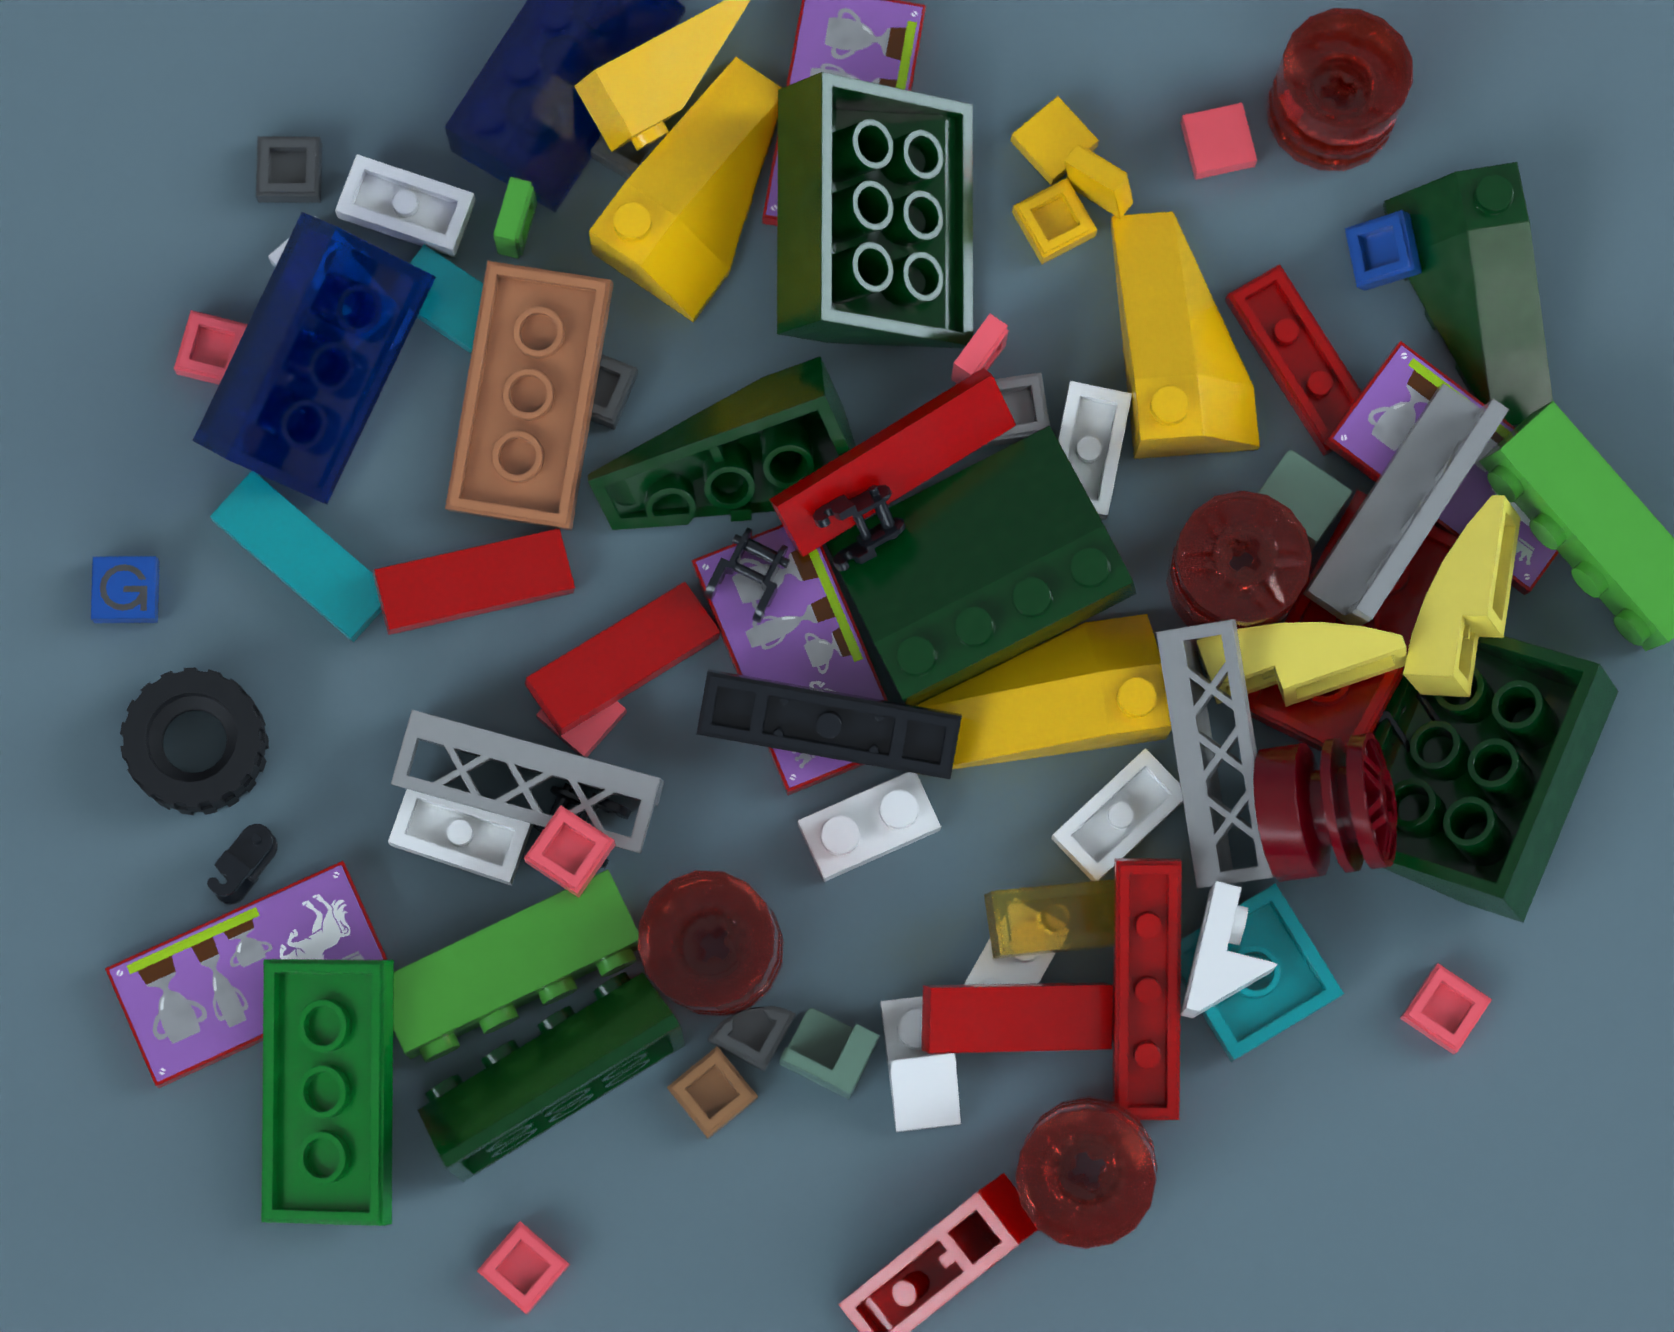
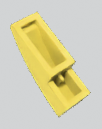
(1465, 602)
(1306, 657)

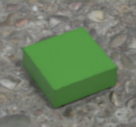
(515, 218)

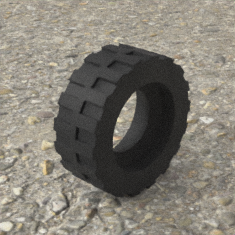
(164, 702)

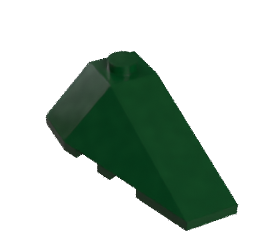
(1482, 283)
(729, 453)

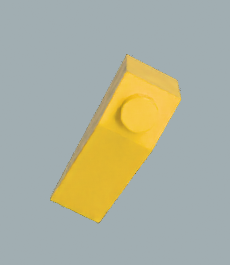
(655, 80)

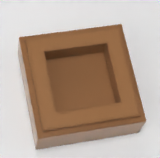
(712, 1092)

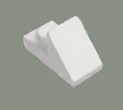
(1214, 970)
(920, 1082)

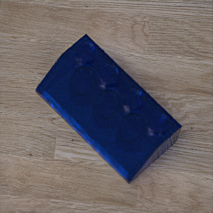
(524, 106)
(314, 358)

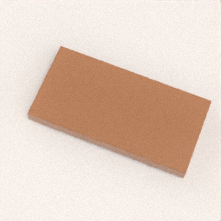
(529, 395)

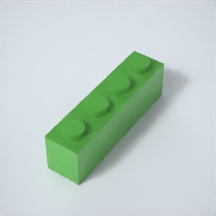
(1591, 520)
(510, 965)

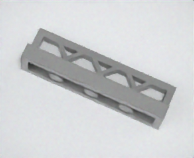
(1403, 506)
(1195, 750)
(527, 756)

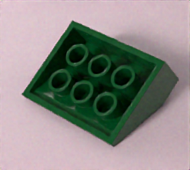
(874, 215)
(985, 568)
(1496, 774)
(550, 1076)

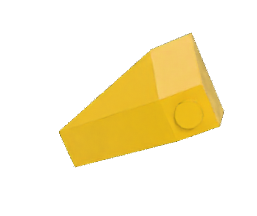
(688, 201)
(1176, 348)
(1064, 696)

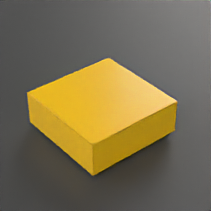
(1051, 137)
(1099, 180)
(1054, 221)

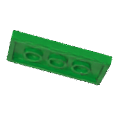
(327, 1091)

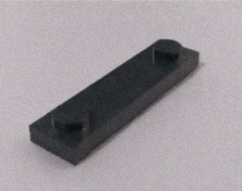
(829, 724)

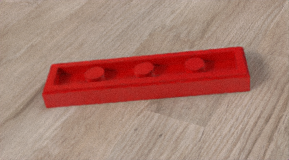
(897, 457)
(1147, 986)

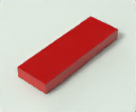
(1295, 351)
(473, 581)
(622, 658)
(1017, 1017)

